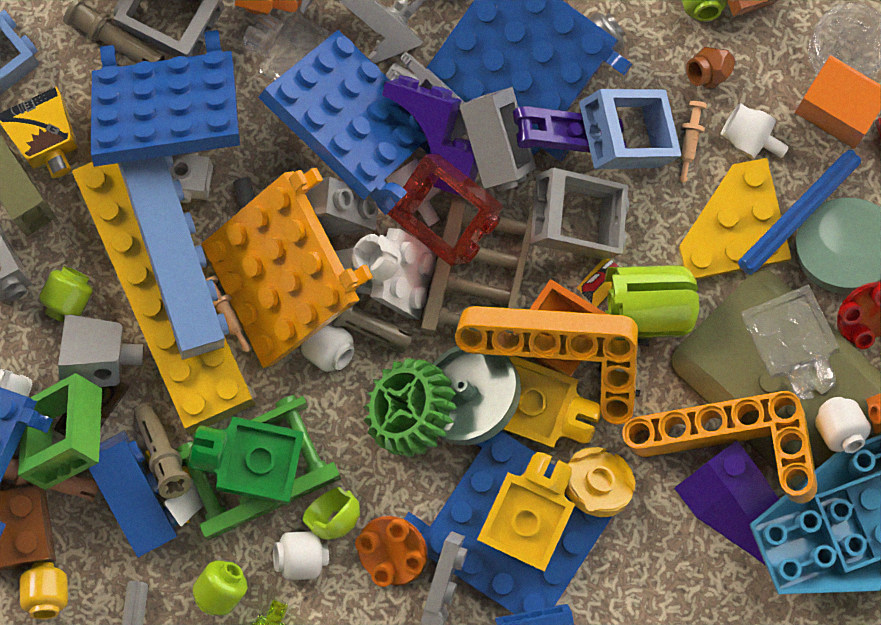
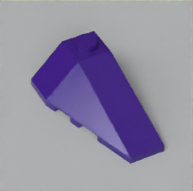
(729, 496)

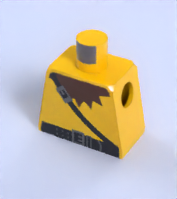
(42, 131)

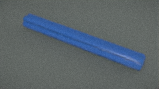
(799, 212)

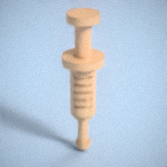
(691, 137)
(223, 306)

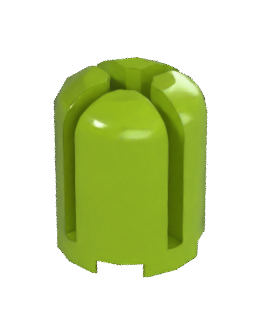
(656, 298)

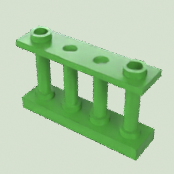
(318, 475)

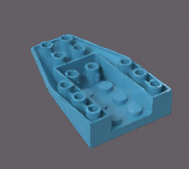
(832, 538)

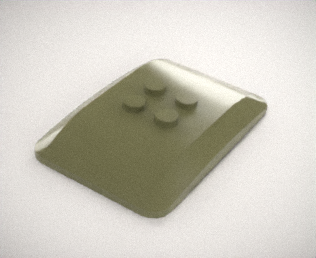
(725, 366)

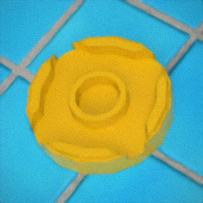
(600, 482)

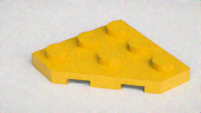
(733, 222)

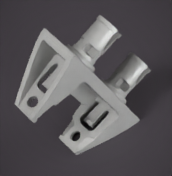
(388, 22)

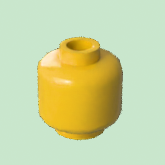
(43, 591)

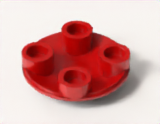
(861, 315)

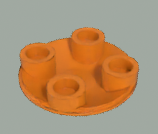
(391, 551)

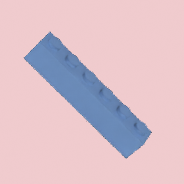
(173, 256)

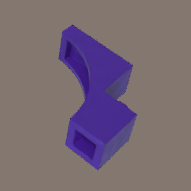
(437, 115)

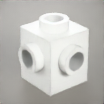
(194, 175)

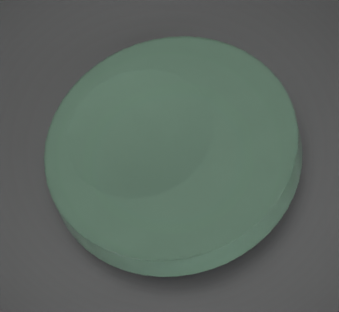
(841, 245)
(485, 394)

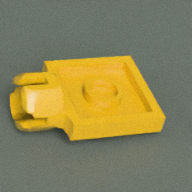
(550, 407)
(530, 512)

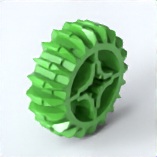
(427, 397)

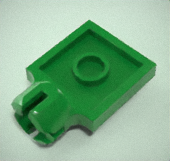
(249, 458)

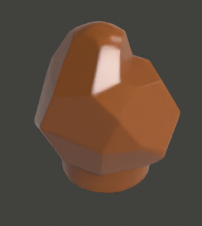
(710, 67)

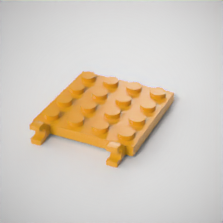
(282, 268)

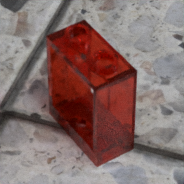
(417, 188)

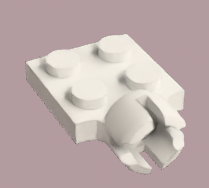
(399, 270)

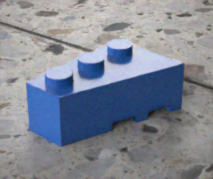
(133, 494)

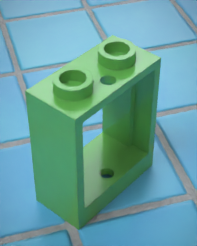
(51, 464)

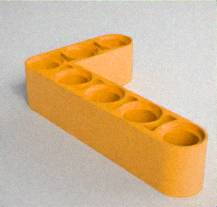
(563, 344)
(731, 430)

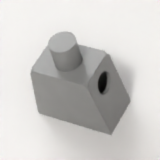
(96, 350)

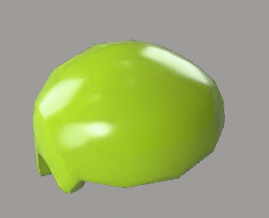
(320, 510)

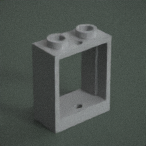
(191, 40)
(494, 140)
(341, 208)
(549, 209)

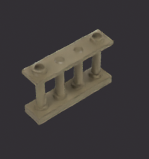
(446, 282)

